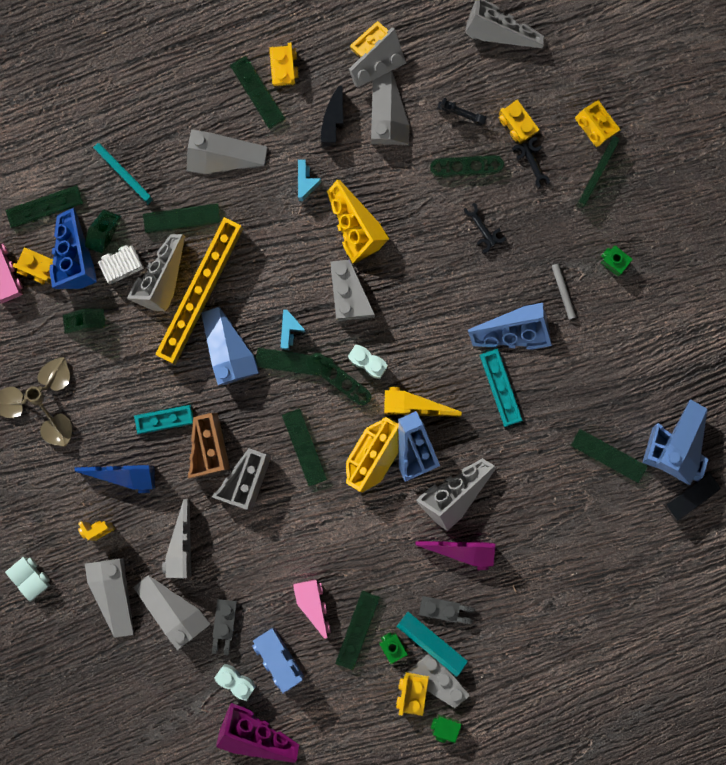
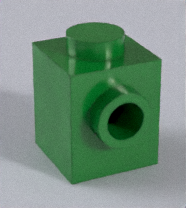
(615, 260)
(392, 647)
(445, 728)

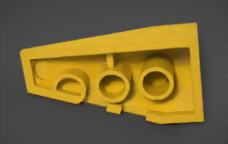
(360, 229)
(405, 403)

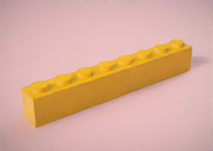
(199, 291)

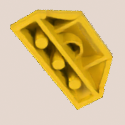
(372, 455)

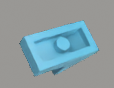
(305, 185)
(289, 324)

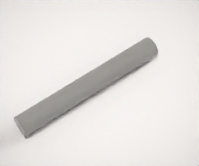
(563, 291)

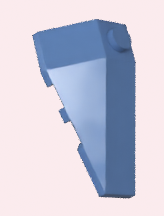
(517, 328)
(228, 352)
(684, 446)

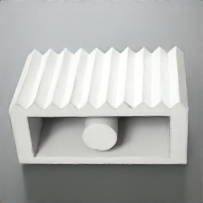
(120, 264)

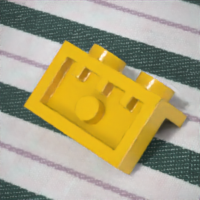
(368, 39)
(282, 65)
(518, 122)
(597, 123)
(34, 265)
(96, 530)
(413, 694)

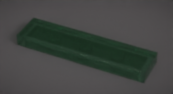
(257, 92)
(597, 172)
(44, 206)
(181, 218)
(288, 362)
(304, 447)
(608, 456)
(357, 630)

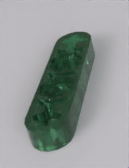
(466, 163)
(337, 381)

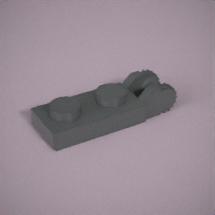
(444, 610)
(224, 624)

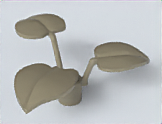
(53, 375)

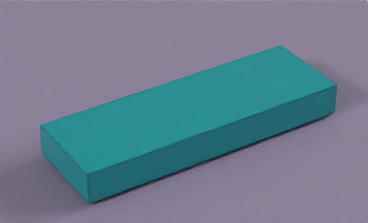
(164, 419)

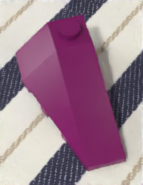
(473, 553)
(249, 736)

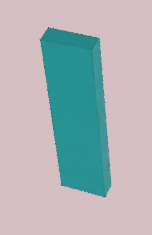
(123, 173)
(500, 387)
(432, 644)

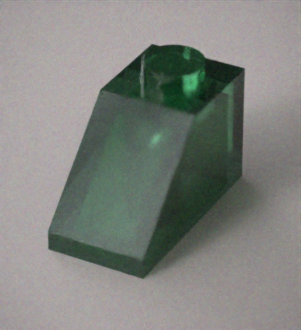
(102, 231)
(84, 321)

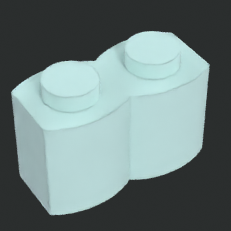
(363, 359)
(28, 578)
(239, 685)

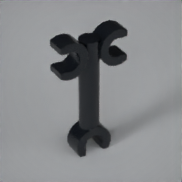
(451, 107)
(528, 150)
(490, 240)

